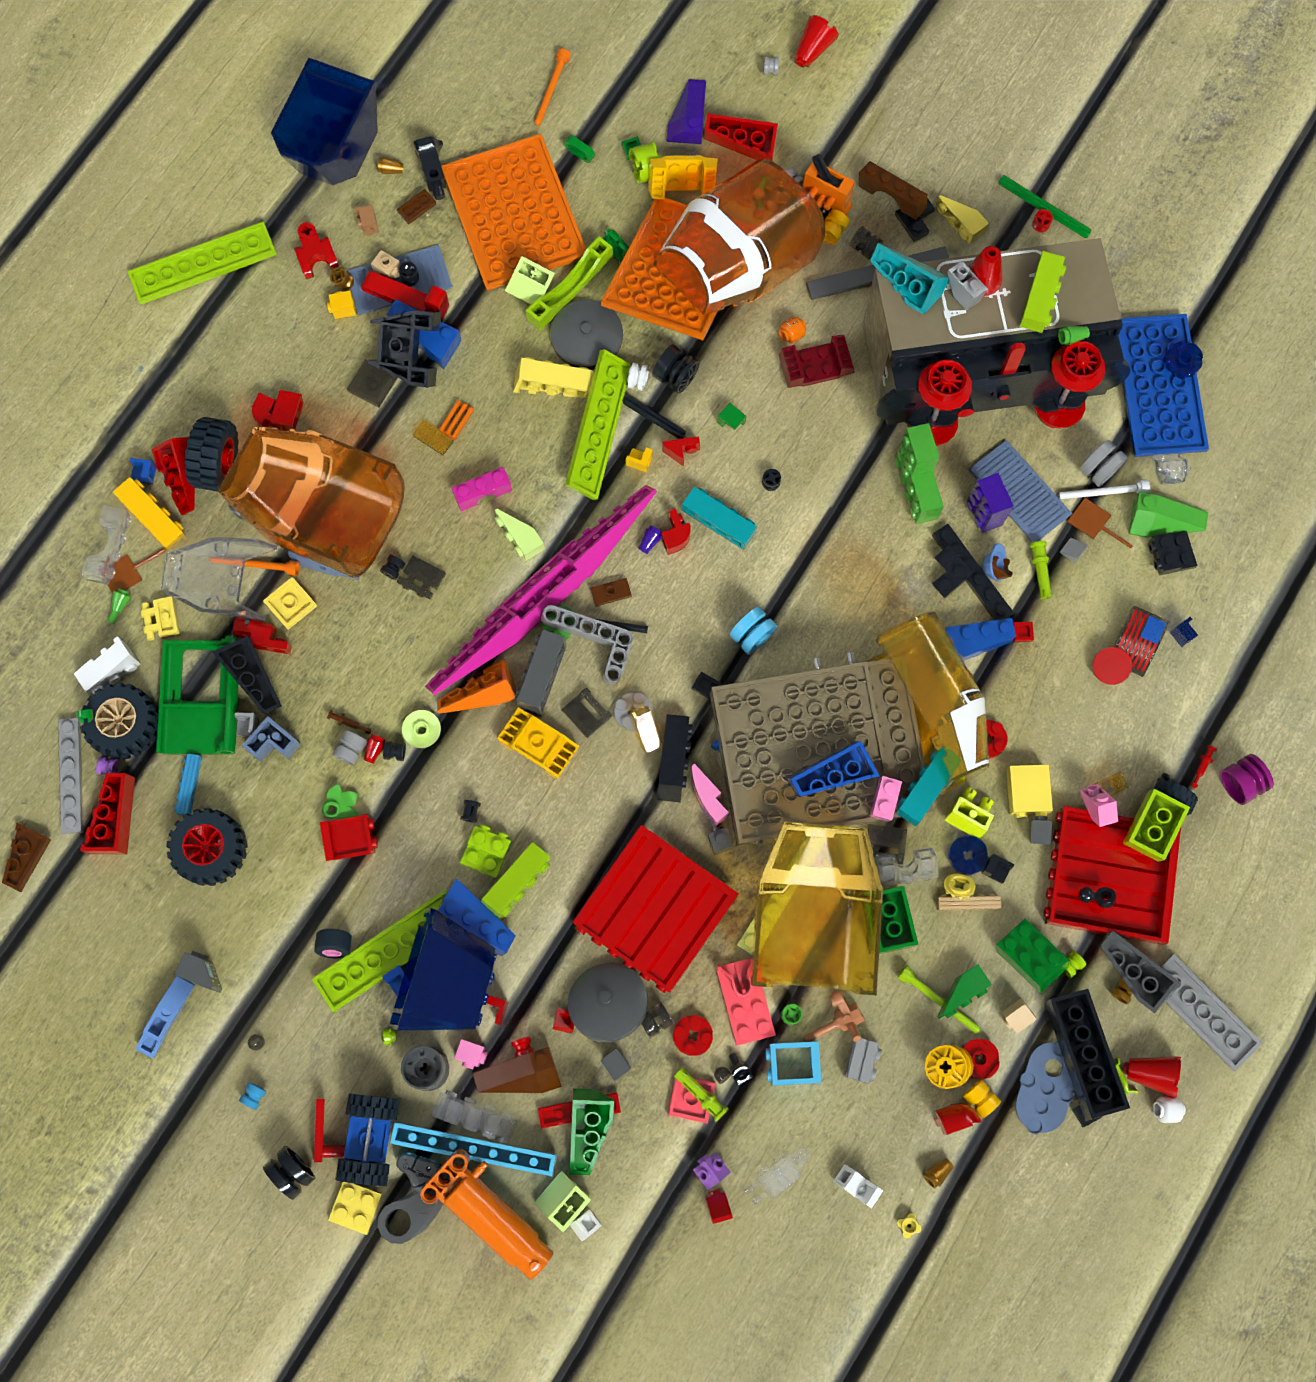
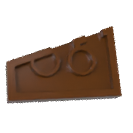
(25, 855)

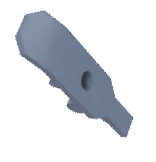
(304, 562)

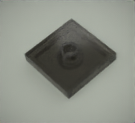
(371, 384)

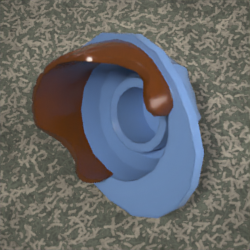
(996, 564)

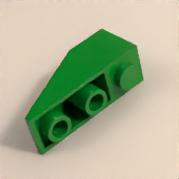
(965, 987)

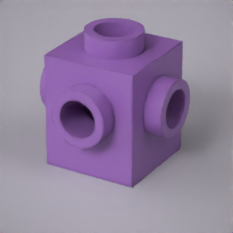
(711, 1170)

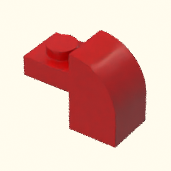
(262, 411)
(678, 537)

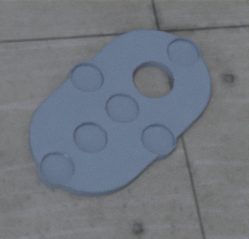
(1043, 1098)

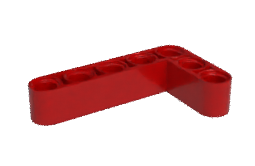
(392, 290)

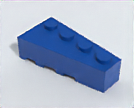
(981, 637)
(840, 768)

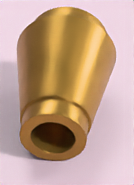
(389, 166)
(938, 1173)

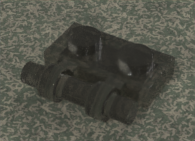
(423, 572)

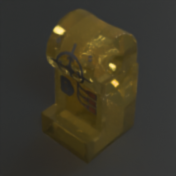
(1113, 784)

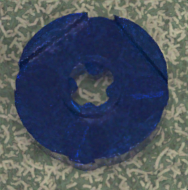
(1179, 368)
(967, 844)

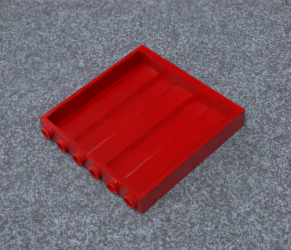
(1099, 859)
(655, 909)

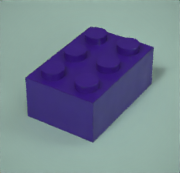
(989, 503)

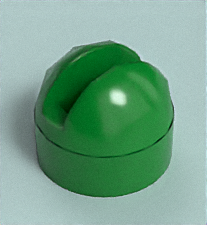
(83, 714)

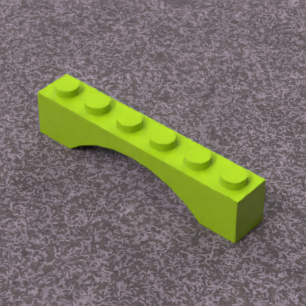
(591, 262)

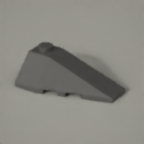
(1144, 977)

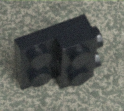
(1172, 553)

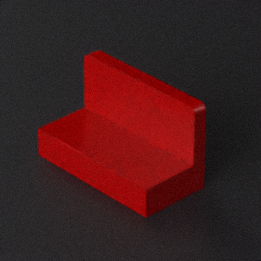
(287, 409)
(502, 1005)

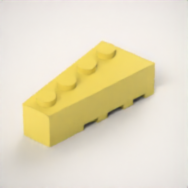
(552, 378)

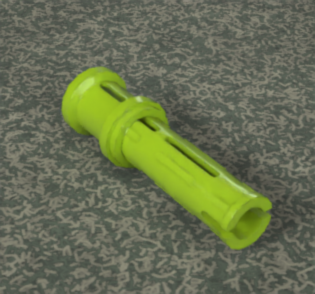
(1041, 560)
(707, 1101)

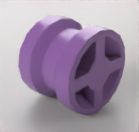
(107, 765)

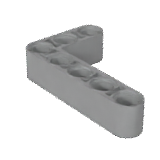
(594, 635)

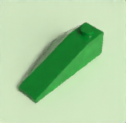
(590, 1123)

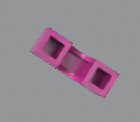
(492, 483)

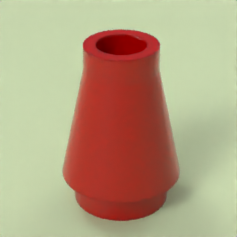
(374, 747)

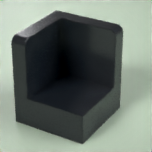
(997, 868)

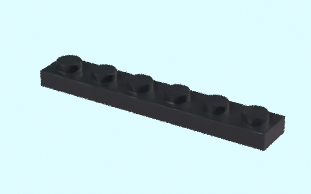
(978, 582)

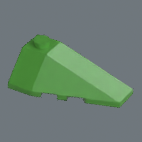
(1158, 515)

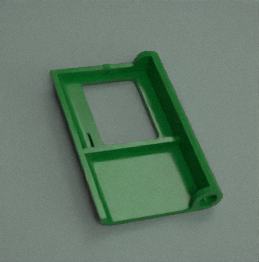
(195, 725)

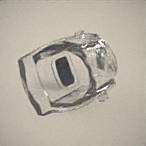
(1170, 468)

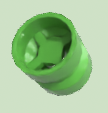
(795, 1013)

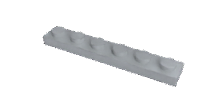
(70, 776)

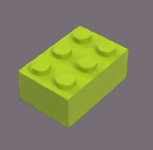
(1156, 825)

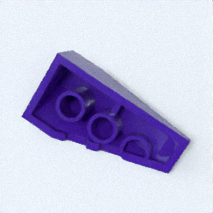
(688, 116)

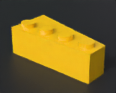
(148, 513)

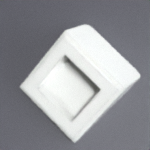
(585, 1225)

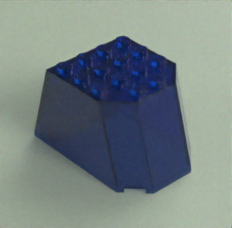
(327, 123)
(444, 978)

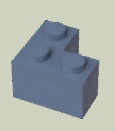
(270, 736)

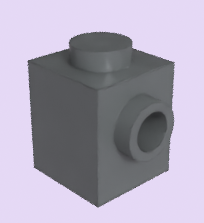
(1040, 830)
(720, 840)

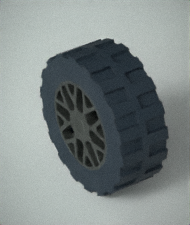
(1178, 793)

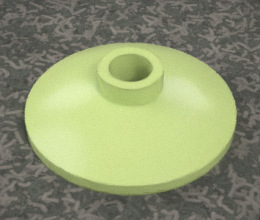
(418, 720)

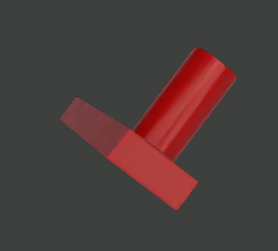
(324, 1151)

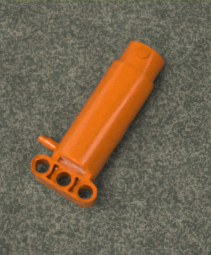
(488, 1215)

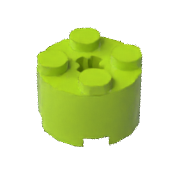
(641, 158)

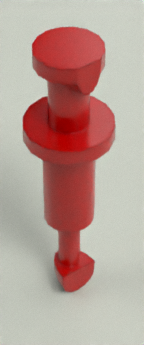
(1204, 764)

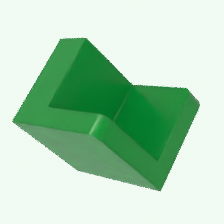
(731, 416)

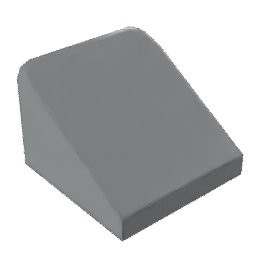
(1073, 549)

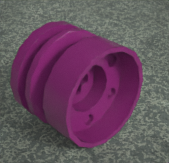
(1246, 779)

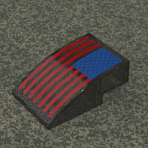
(1141, 638)

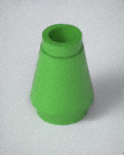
(1072, 334)

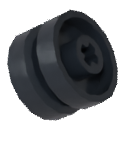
(289, 1172)

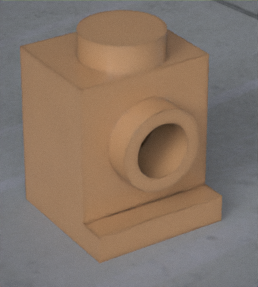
(366, 219)

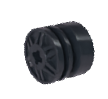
(675, 368)

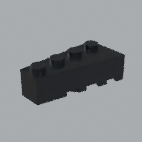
(246, 668)

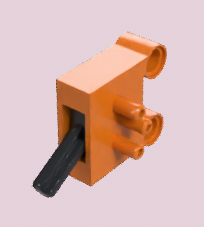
(828, 186)

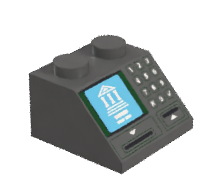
(198, 970)

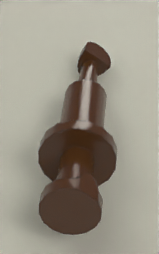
(348, 722)

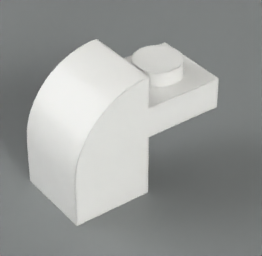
(858, 1186)

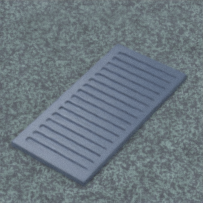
(429, 266)
(1035, 504)

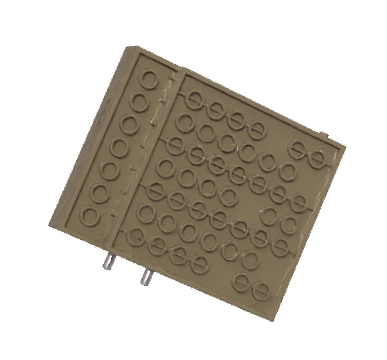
(796, 719)

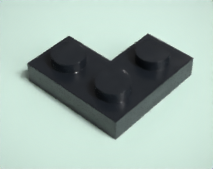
(915, 228)
(956, 572)

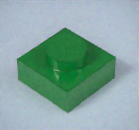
(628, 144)

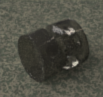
(865, 242)
(649, 1024)

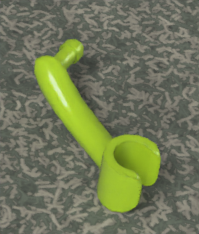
(1123, 1079)

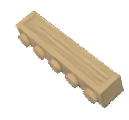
(977, 902)

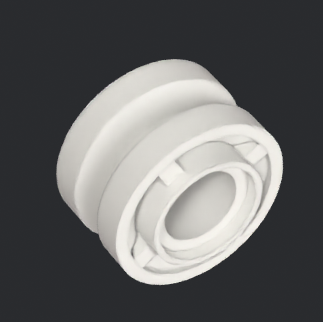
(637, 376)

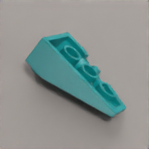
(913, 280)

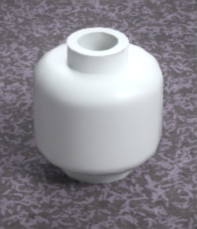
(1169, 1109)

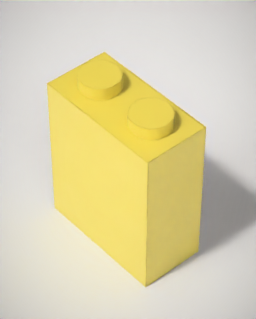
(1029, 790)

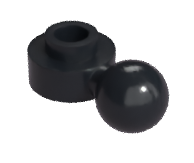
(1087, 895)

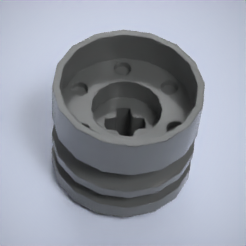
(417, 1060)

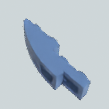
(164, 1016)

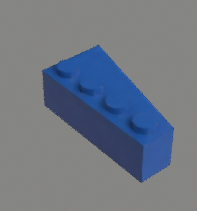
(436, 344)
(475, 917)

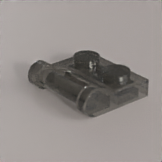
(582, 717)
(888, 837)

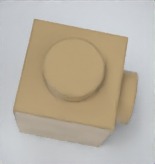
(386, 265)
(1018, 1016)

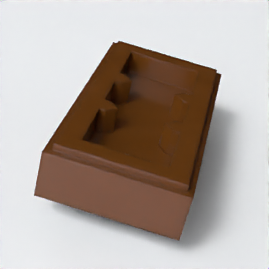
(416, 206)
(611, 592)

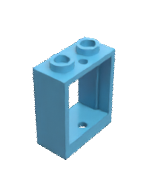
(814, 1063)

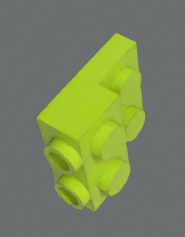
(486, 851)

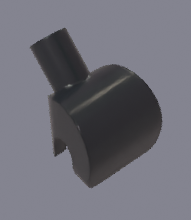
(739, 1070)

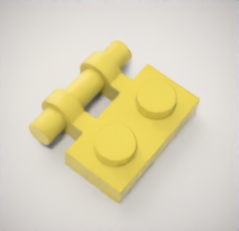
(165, 615)

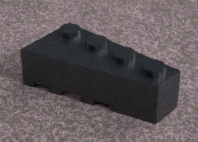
(673, 758)

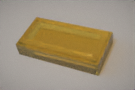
(433, 438)

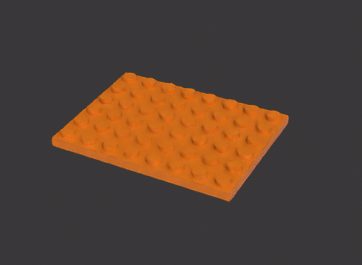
(513, 209)
(643, 290)

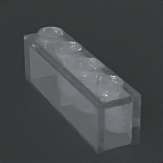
(474, 1117)

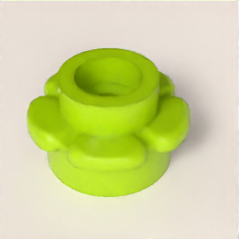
(388, 1036)

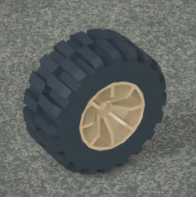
(121, 721)

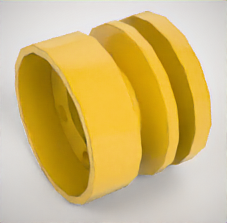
(953, 1055)

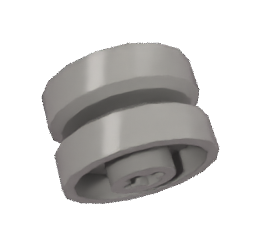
(1101, 461)

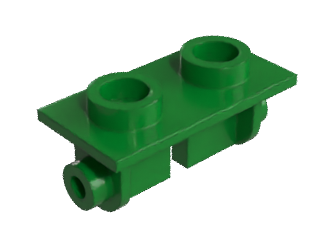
(619, 246)

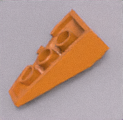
(487, 690)

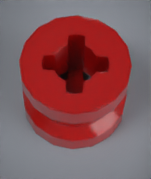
(1045, 217)
(522, 1046)

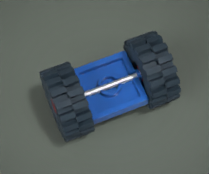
(367, 1140)

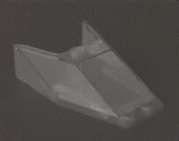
(211, 574)

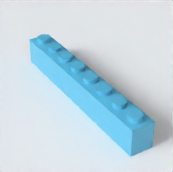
(478, 1149)

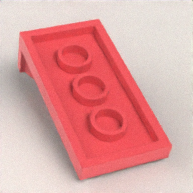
(744, 1003)

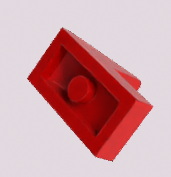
(677, 447)

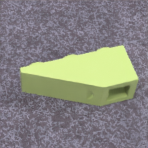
(524, 537)

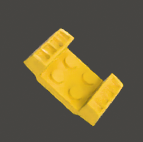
(681, 174)
(537, 742)

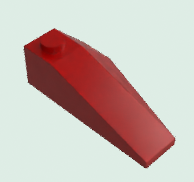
(171, 462)

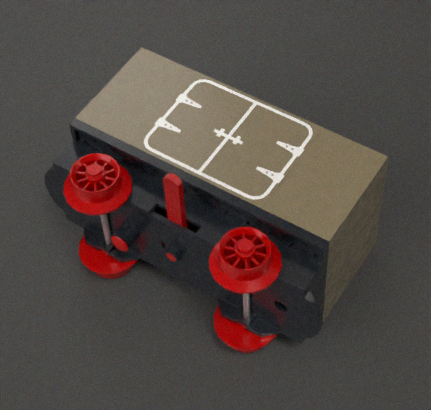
(982, 359)

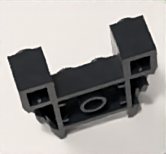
(400, 345)

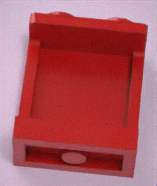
(348, 837)

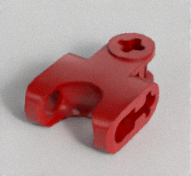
(313, 250)

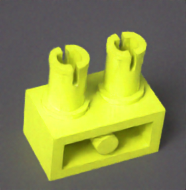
(969, 817)

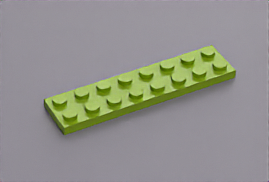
(201, 263)
(598, 425)
(372, 960)

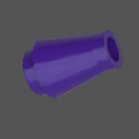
(650, 539)

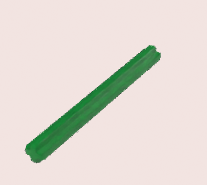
(1040, 204)

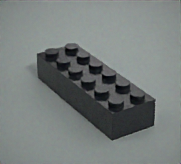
(1087, 1055)

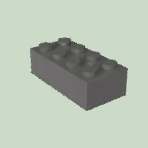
(541, 672)

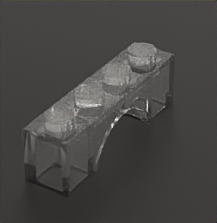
(101, 566)

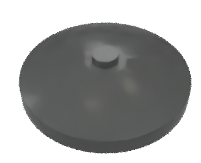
(583, 331)
(608, 1002)

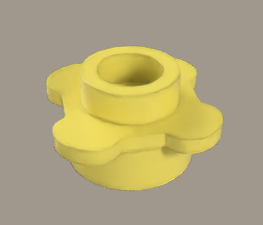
(910, 1219)

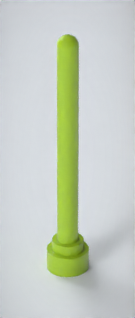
(908, 976)

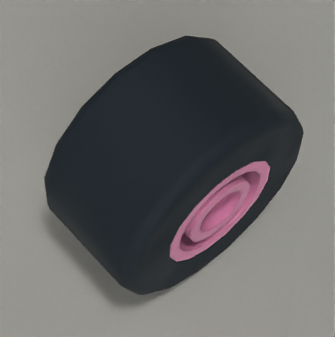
(333, 943)

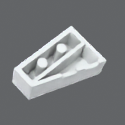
(107, 667)

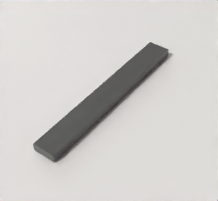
(862, 276)

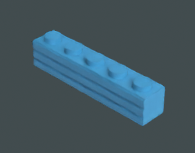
(188, 784)

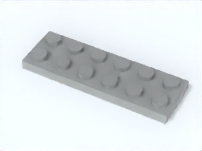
(1209, 1016)

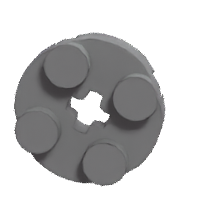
(623, 706)

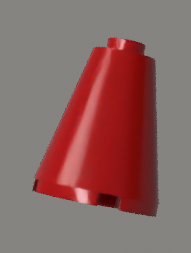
(814, 40)
(988, 269)
(1155, 1073)

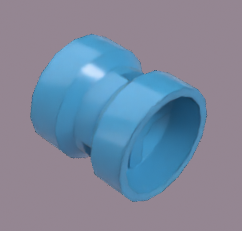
(252, 1095)

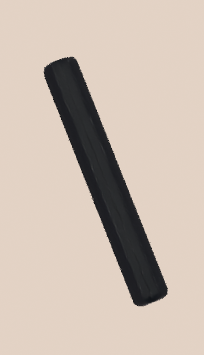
(654, 417)

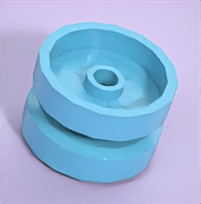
(753, 630)

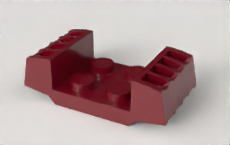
(816, 363)

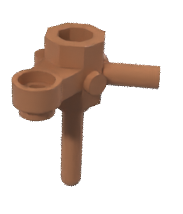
(845, 1018)

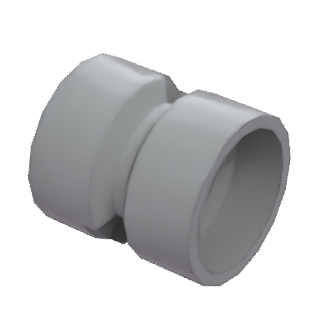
(349, 747)

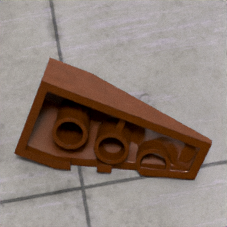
(524, 1074)

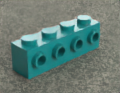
(719, 518)
(926, 790)

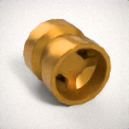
(342, 278)
(1122, 992)

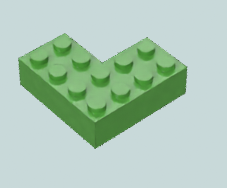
(917, 463)

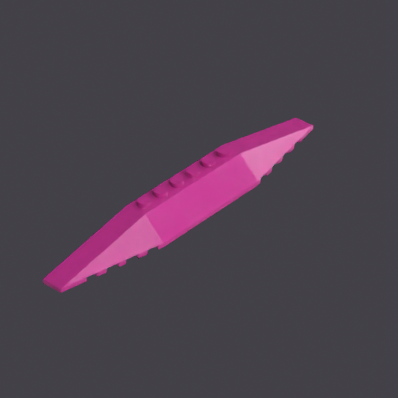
(545, 588)

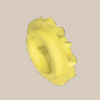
(961, 880)

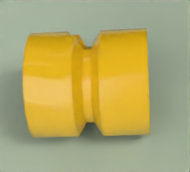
(835, 224)
(982, 1099)

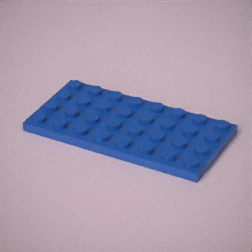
(1161, 409)

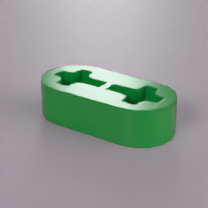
(579, 149)

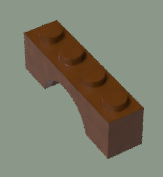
(909, 198)

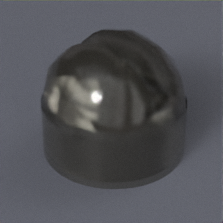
(257, 1046)
(722, 1074)

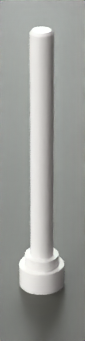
(1141, 486)

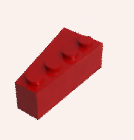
(741, 135)
(112, 817)

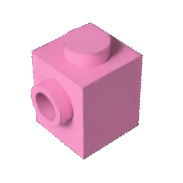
(470, 1054)

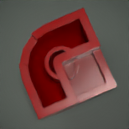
(956, 1118)

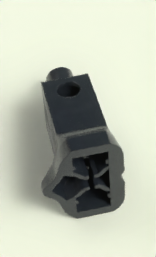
(428, 151)

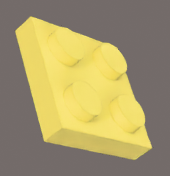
(290, 603)
(355, 1207)

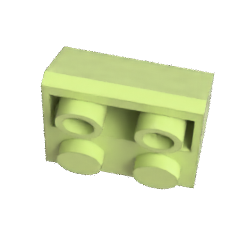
(529, 281)
(562, 1201)

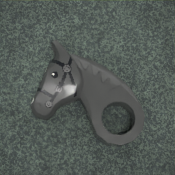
(421, 1214)

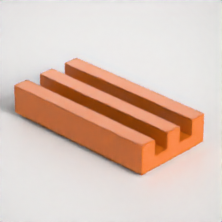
(458, 404)

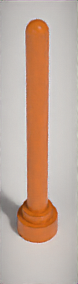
(563, 57)
(291, 567)

